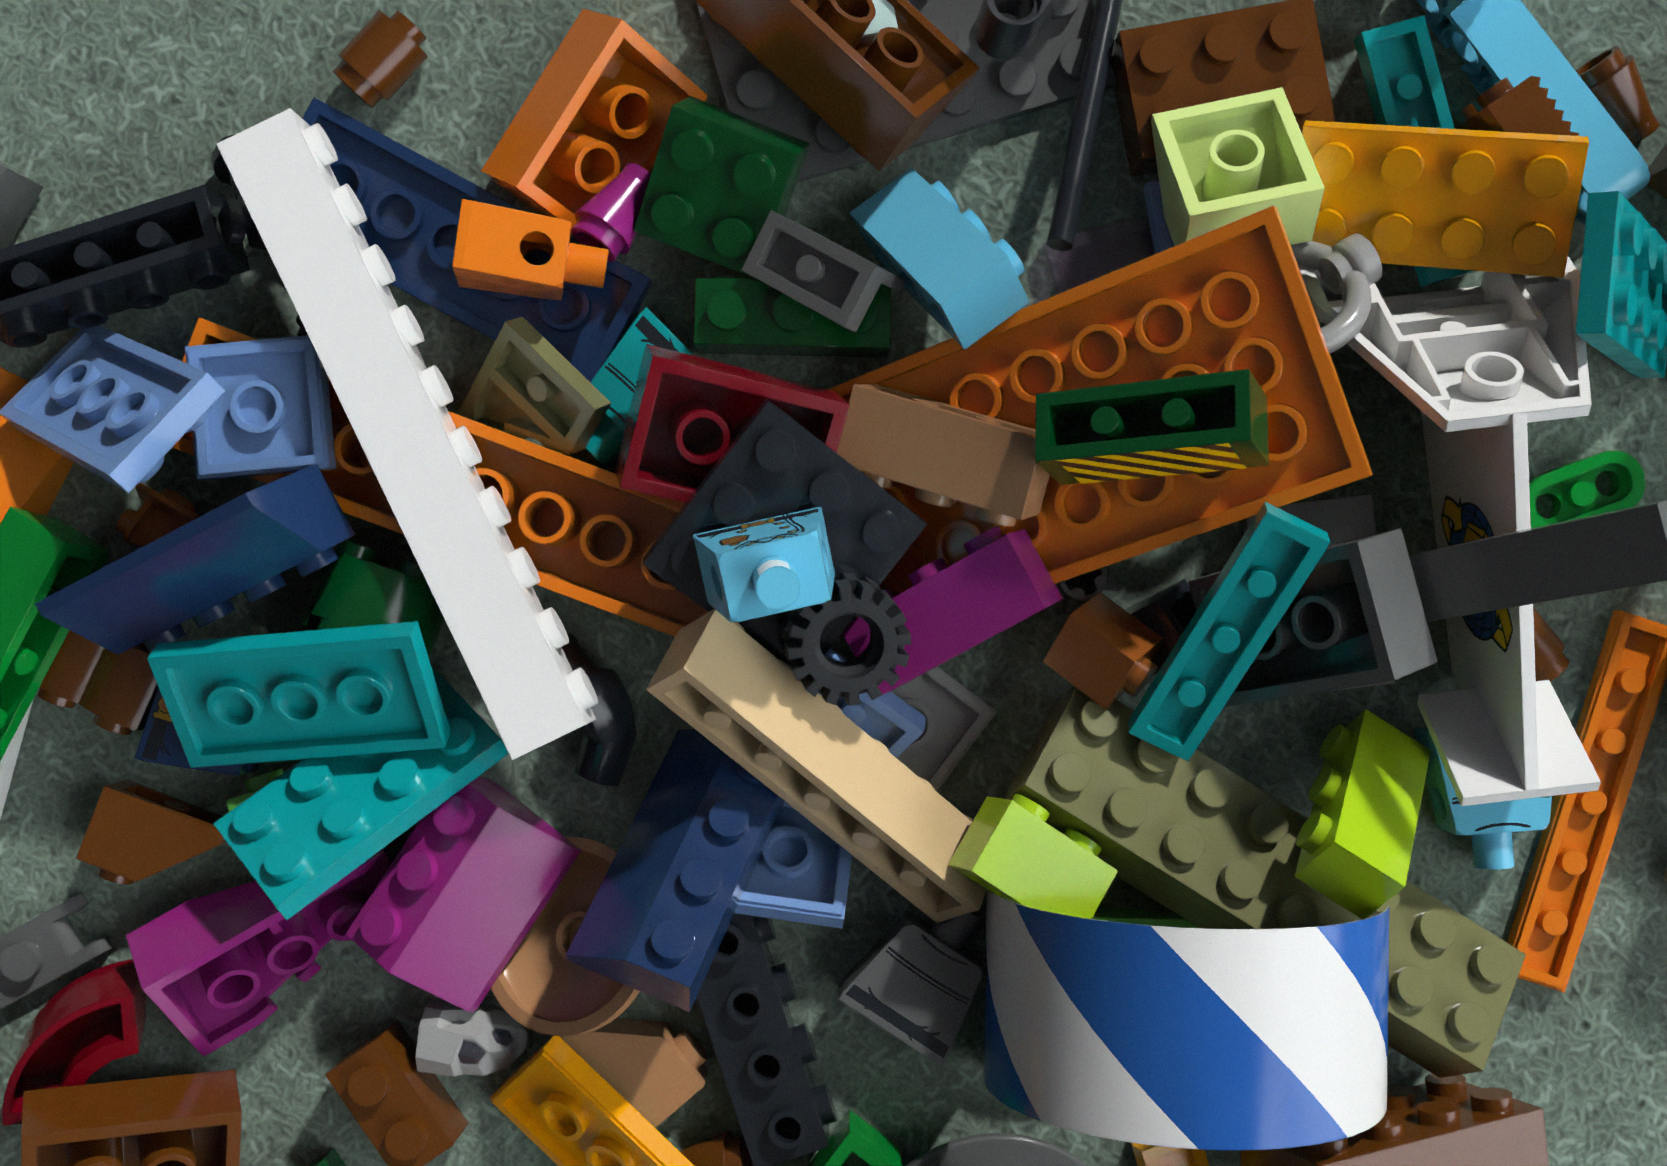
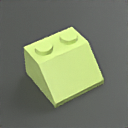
(1234, 161)

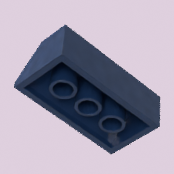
(205, 565)
(678, 873)

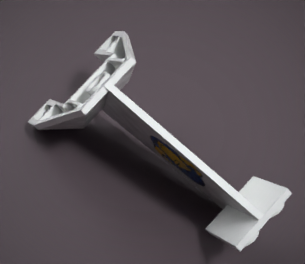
(1479, 372)

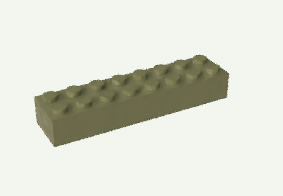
(1230, 860)

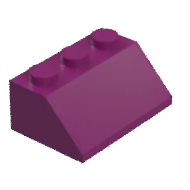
(463, 893)

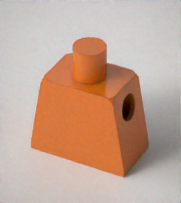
(497, 238)

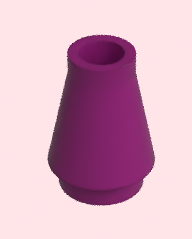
(612, 213)

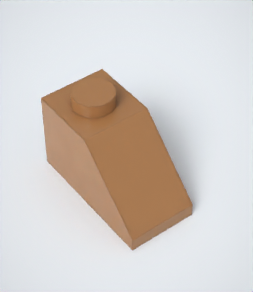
(645, 1063)

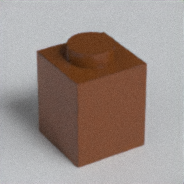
(1104, 651)

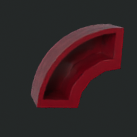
(78, 1033)

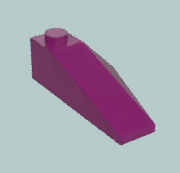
(232, 949)

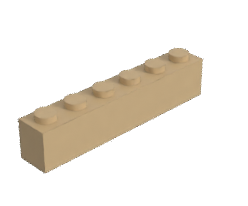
(817, 762)

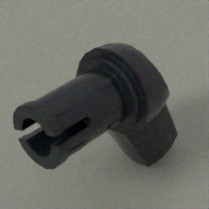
(609, 738)

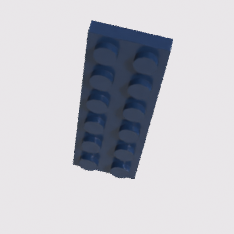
(415, 220)

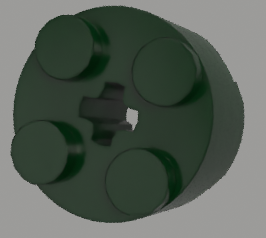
(365, 592)

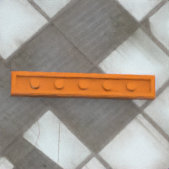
(1584, 824)

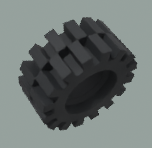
(866, 671)

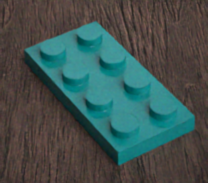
(1623, 286)
(301, 694)
(342, 810)

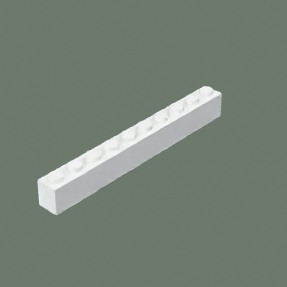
(408, 432)

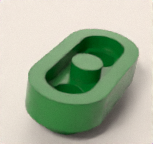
(1574, 488)

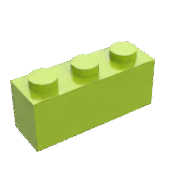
(1363, 814)

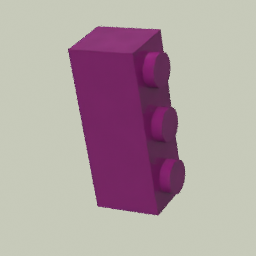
(965, 602)

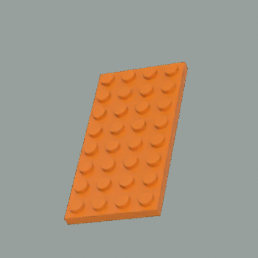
(1183, 312)

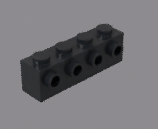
(114, 266)
(761, 1047)

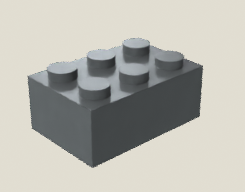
(1345, 628)

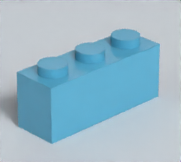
(942, 256)

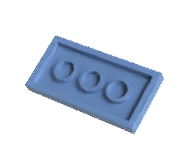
(113, 405)

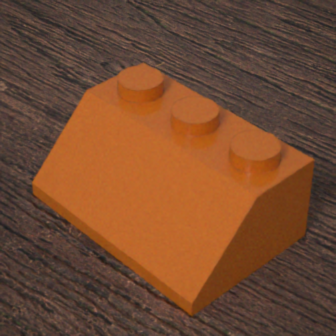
(588, 117)

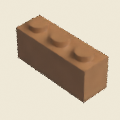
(944, 453)

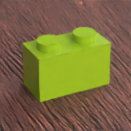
(1030, 862)

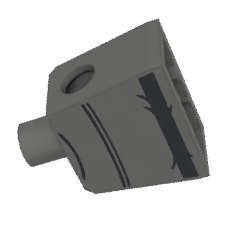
(918, 982)

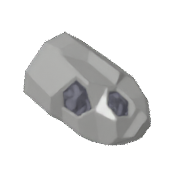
(467, 1042)

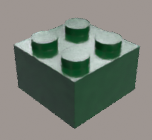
(718, 182)

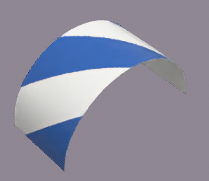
(1187, 1028)

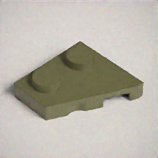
(535, 391)

